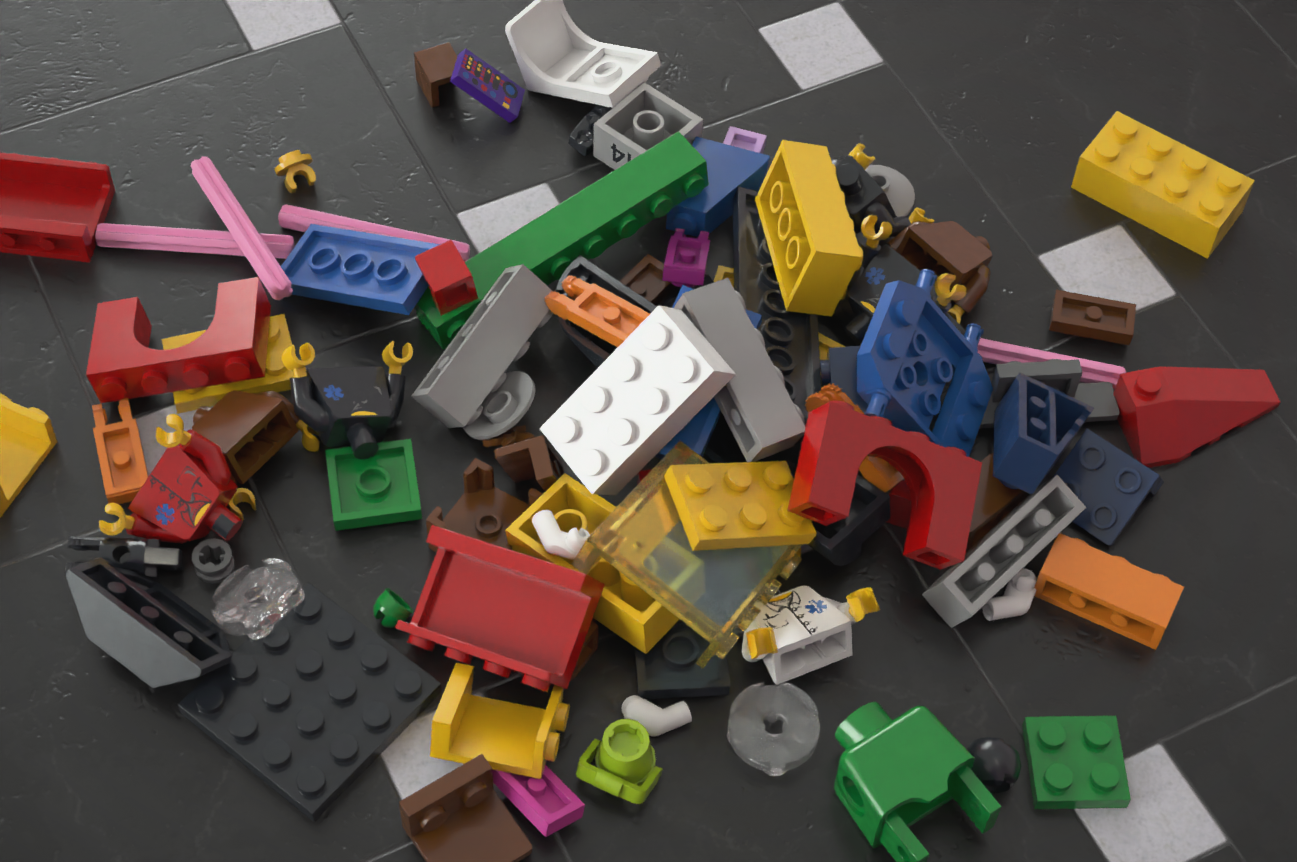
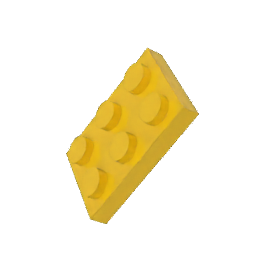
(275, 377)
(737, 505)

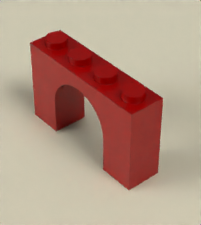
(225, 353)
(938, 477)

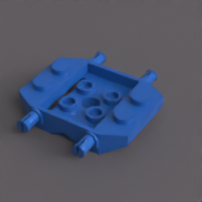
(910, 358)

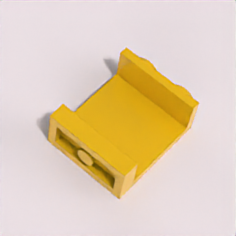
(24, 445)
(507, 733)

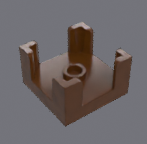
(482, 509)

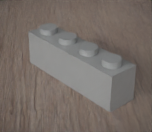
(485, 348)
(756, 397)
(1004, 551)

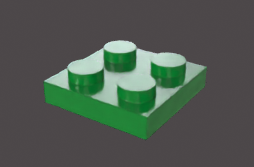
(373, 488)
(1075, 762)

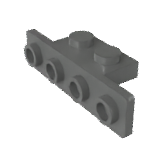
(1060, 375)

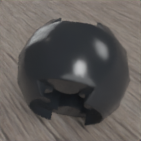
(995, 763)

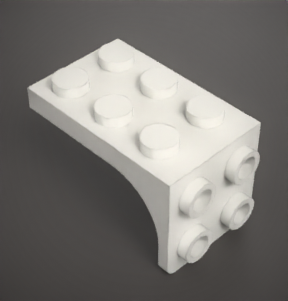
(568, 63)

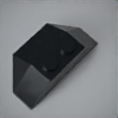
(145, 624)

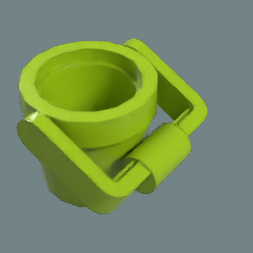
(622, 762)

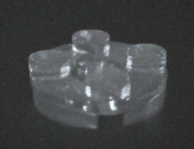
(256, 599)
(774, 751)

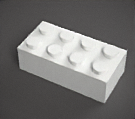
(637, 401)

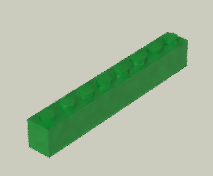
(581, 225)

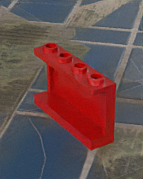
(52, 206)
(503, 610)

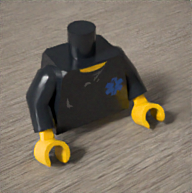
(866, 197)
(884, 266)
(348, 402)

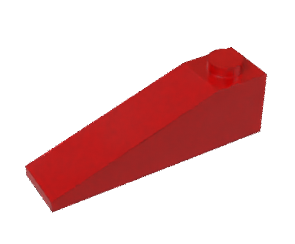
(1182, 408)

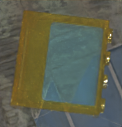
(702, 588)

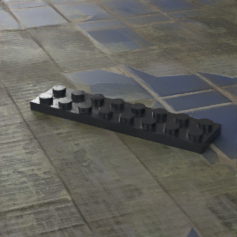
(788, 336)

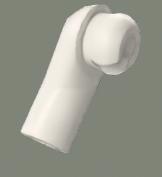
(555, 540)
(1016, 598)
(653, 718)

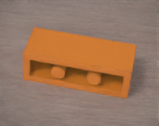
(1107, 590)

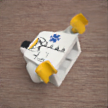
(804, 631)

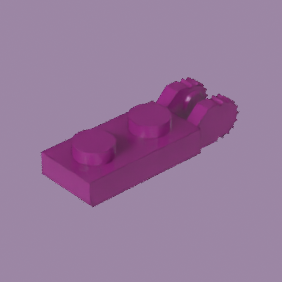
(686, 259)

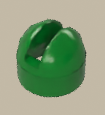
(392, 607)

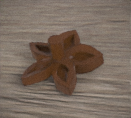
(509, 437)

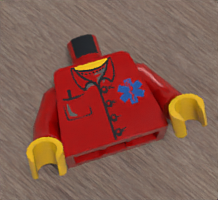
(183, 492)

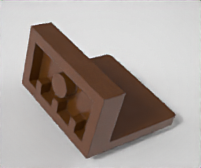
(463, 819)

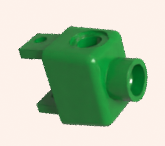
(902, 773)

